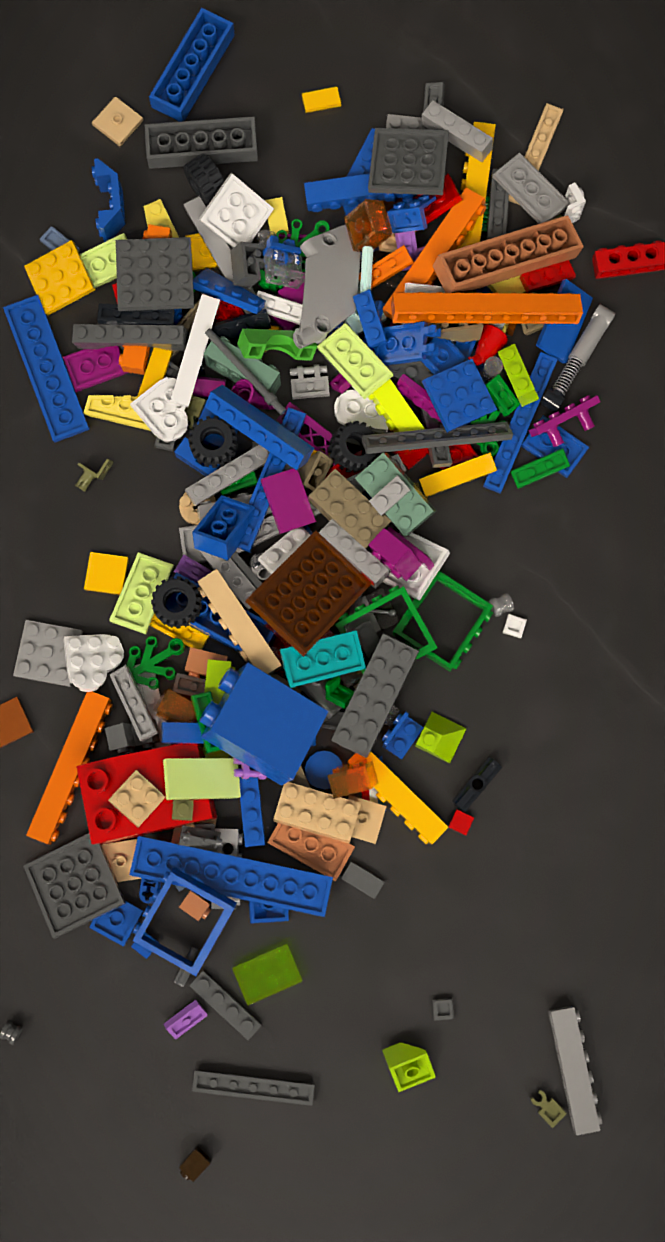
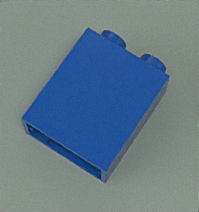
(262, 723)

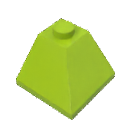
(440, 737)
(408, 1065)

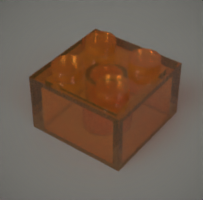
(368, 225)
(175, 708)
(352, 779)

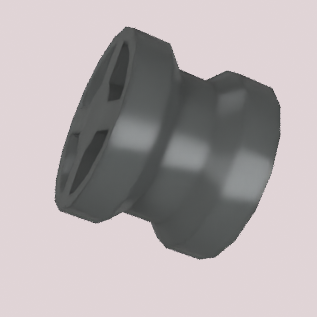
(11, 1032)

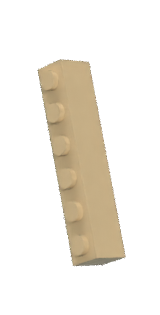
(238, 623)

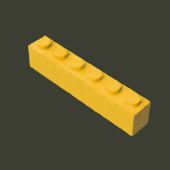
(404, 801)

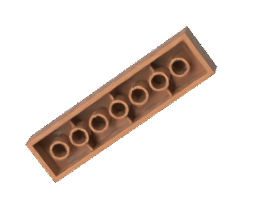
(507, 256)

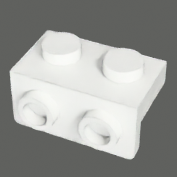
(576, 198)

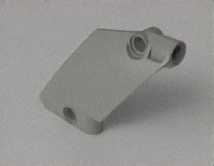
(328, 285)

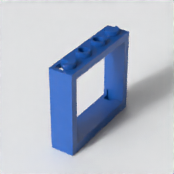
(204, 891)

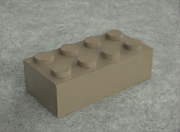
(348, 508)

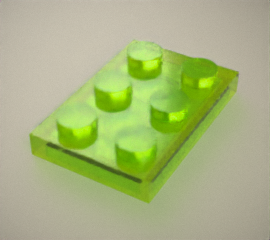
(267, 974)

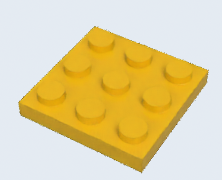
(59, 277)

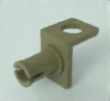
(89, 474)

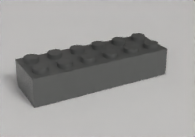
(219, 139)
(375, 695)

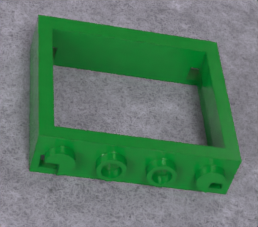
(380, 600)
(475, 631)

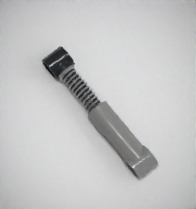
(578, 357)

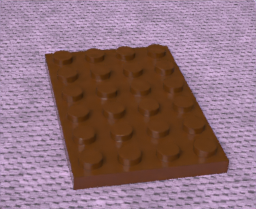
(308, 593)

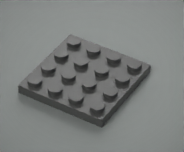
(408, 161)
(154, 274)
(74, 885)

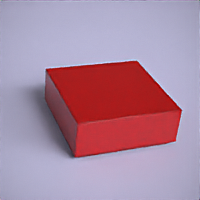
(461, 822)

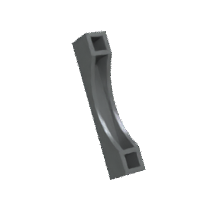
(156, 336)

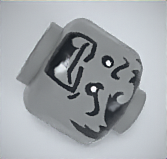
(257, 568)

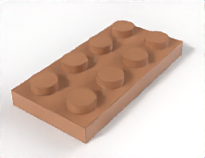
(314, 850)

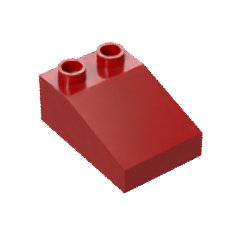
(104, 777)

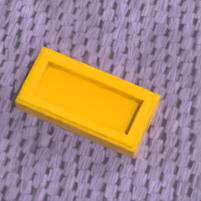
(321, 99)

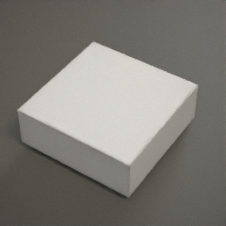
(514, 626)

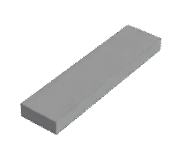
(134, 703)

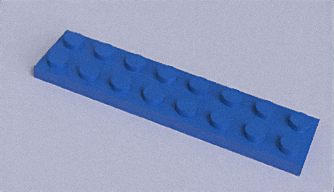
(46, 368)

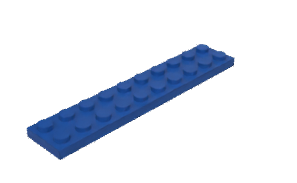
(234, 876)

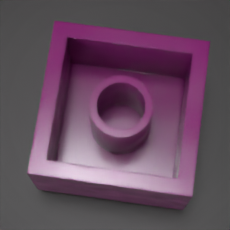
(394, 555)

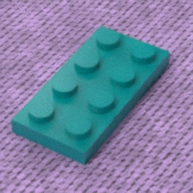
(324, 660)

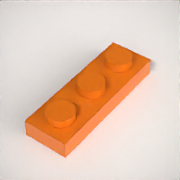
(390, 266)

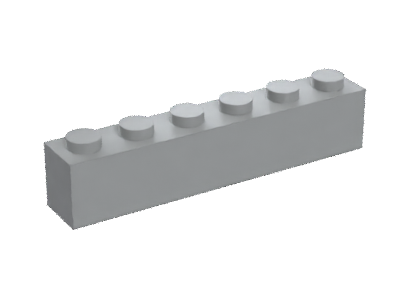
(574, 1070)

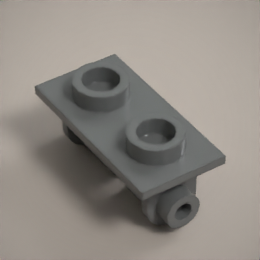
(200, 838)

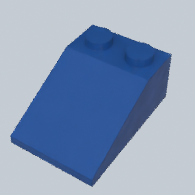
(223, 527)

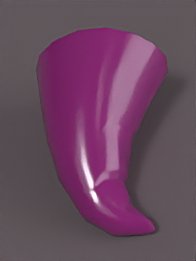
(249, 393)

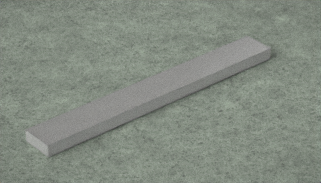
(216, 245)

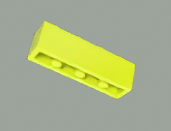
(394, 409)

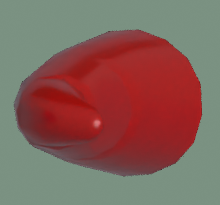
(490, 343)

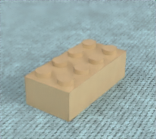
(317, 812)

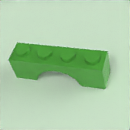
(257, 341)

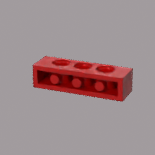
(605, 268)

